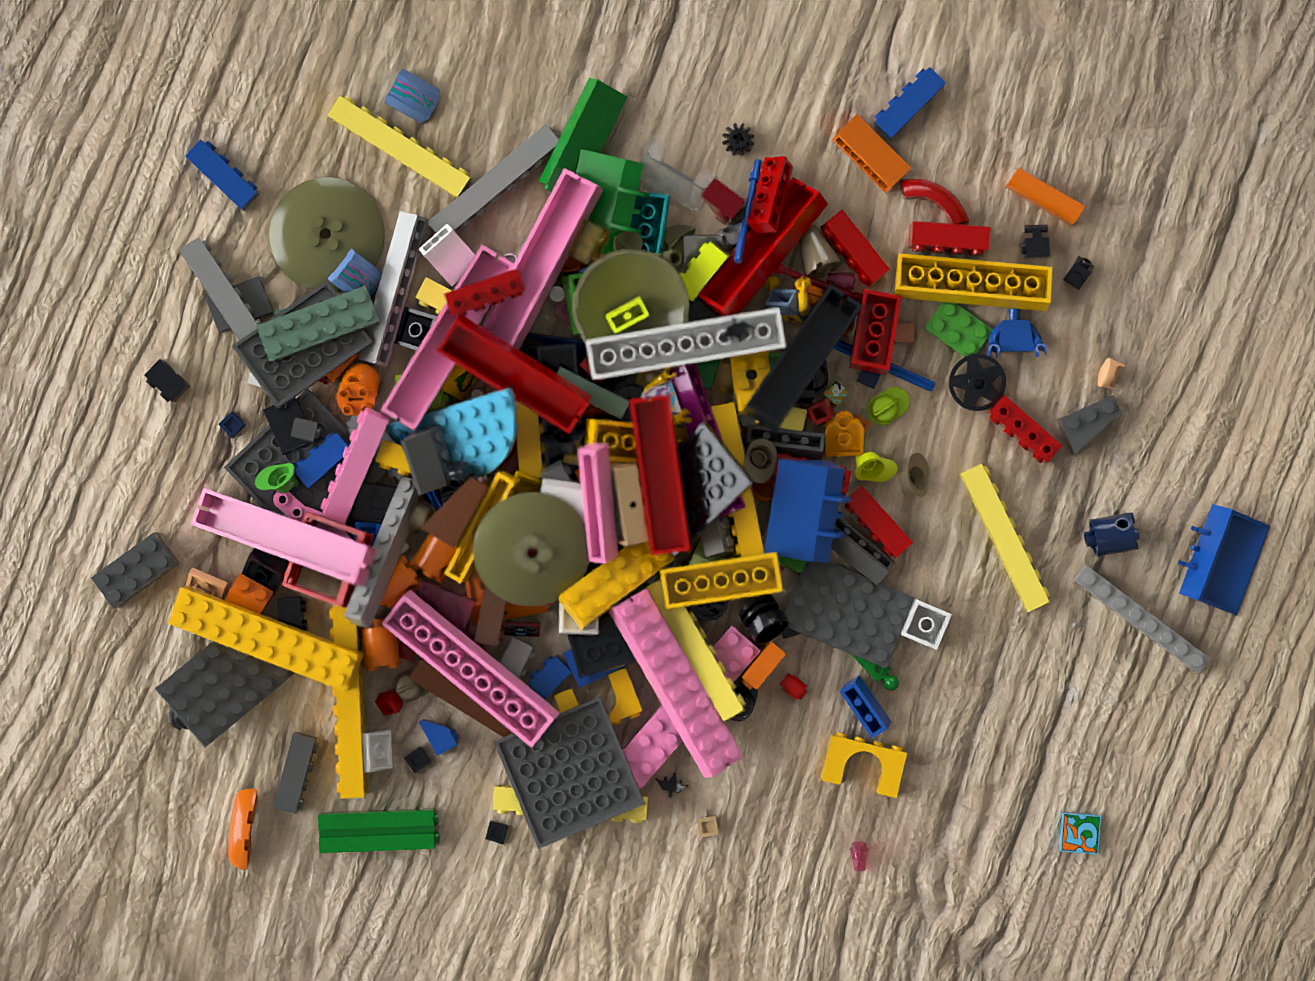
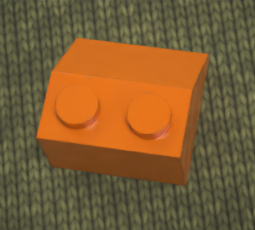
(249, 594)

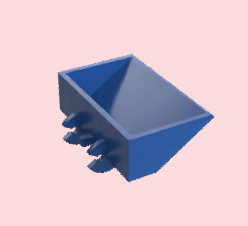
(805, 509)
(1223, 559)

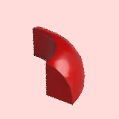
(936, 194)

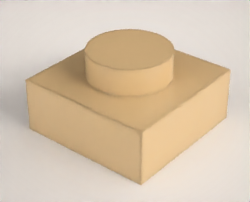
(707, 826)

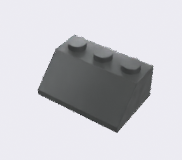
(427, 458)

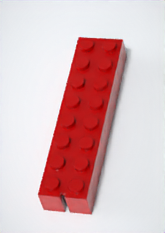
(738, 283)
(508, 367)
(660, 474)

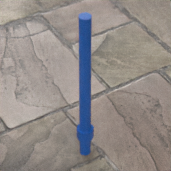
(753, 179)

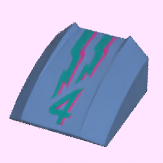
(413, 96)
(356, 273)

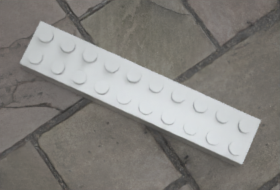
(683, 344)

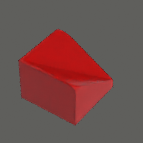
(389, 702)

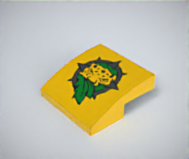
(459, 382)

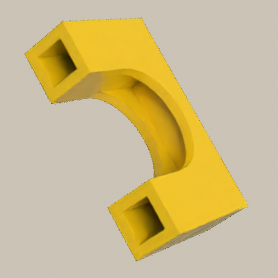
(626, 697)
(891, 761)

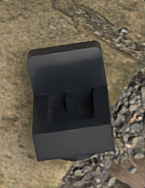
(1079, 272)

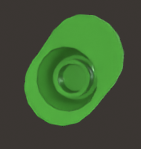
(277, 477)

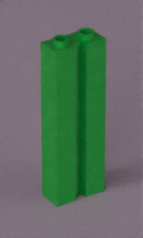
(586, 129)
(378, 830)

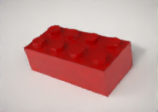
(949, 237)
(875, 332)

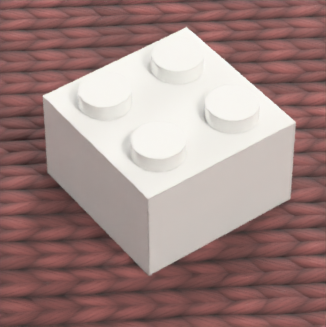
(925, 624)

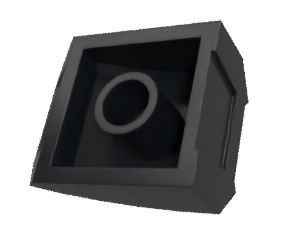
(413, 328)

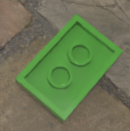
(958, 329)

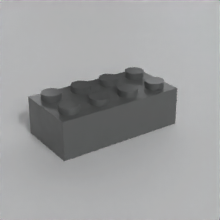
(135, 570)

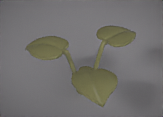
(673, 238)

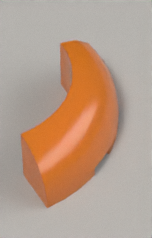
(240, 828)

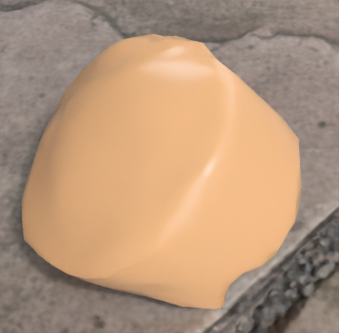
(1109, 373)

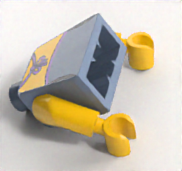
(792, 303)

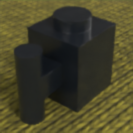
(1036, 246)

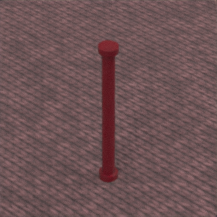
(780, 269)

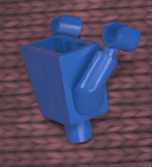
(1015, 336)

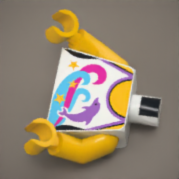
(661, 385)

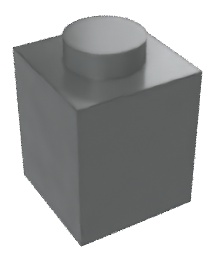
(305, 430)

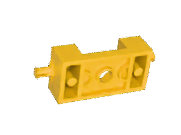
(742, 386)

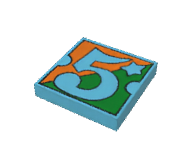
(1080, 833)

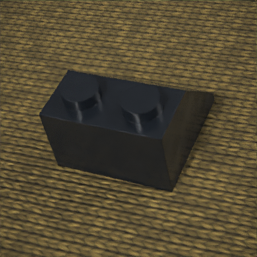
(265, 569)

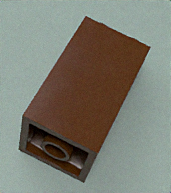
(456, 515)

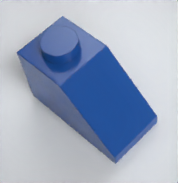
(439, 735)

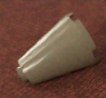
(817, 254)

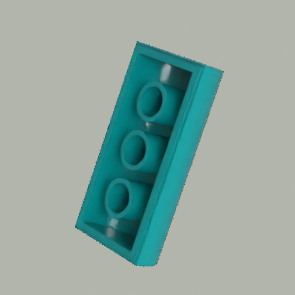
(651, 220)

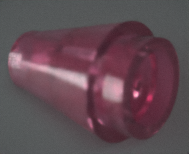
(843, 280)
(859, 855)

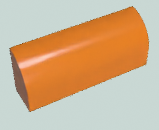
(871, 153)
(1044, 196)

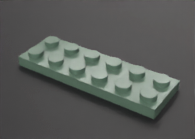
(317, 324)

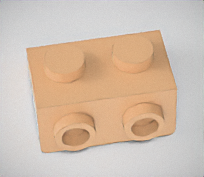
(206, 583)

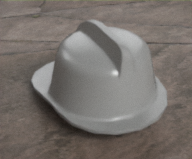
(731, 234)

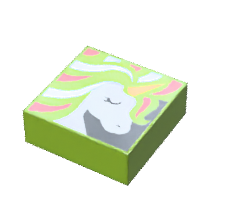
(836, 393)

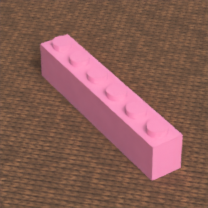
(355, 465)
(598, 502)

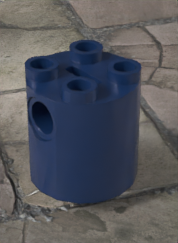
(1112, 534)

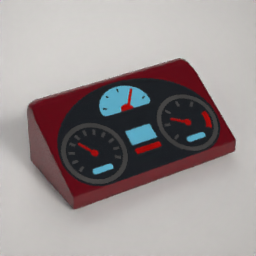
(521, 628)

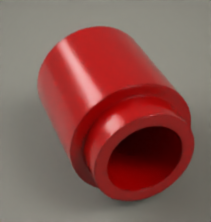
(793, 686)

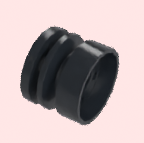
(763, 618)

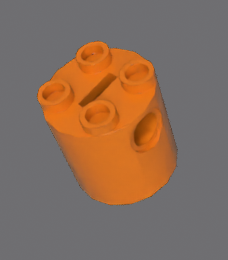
(358, 389)
(433, 558)
(402, 580)
(379, 646)

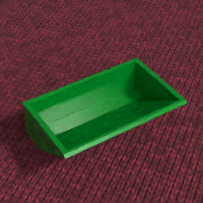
(620, 187)

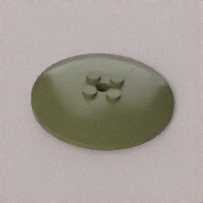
(319, 206)
(524, 523)

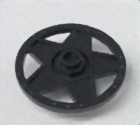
(977, 382)

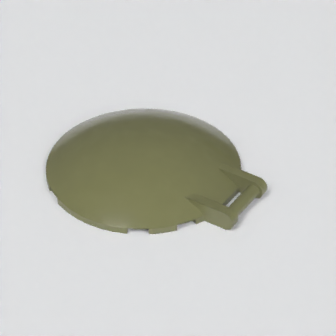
(621, 278)

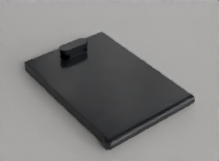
(282, 422)

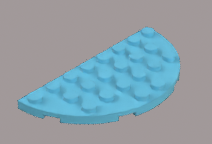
(474, 430)

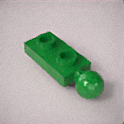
(890, 682)

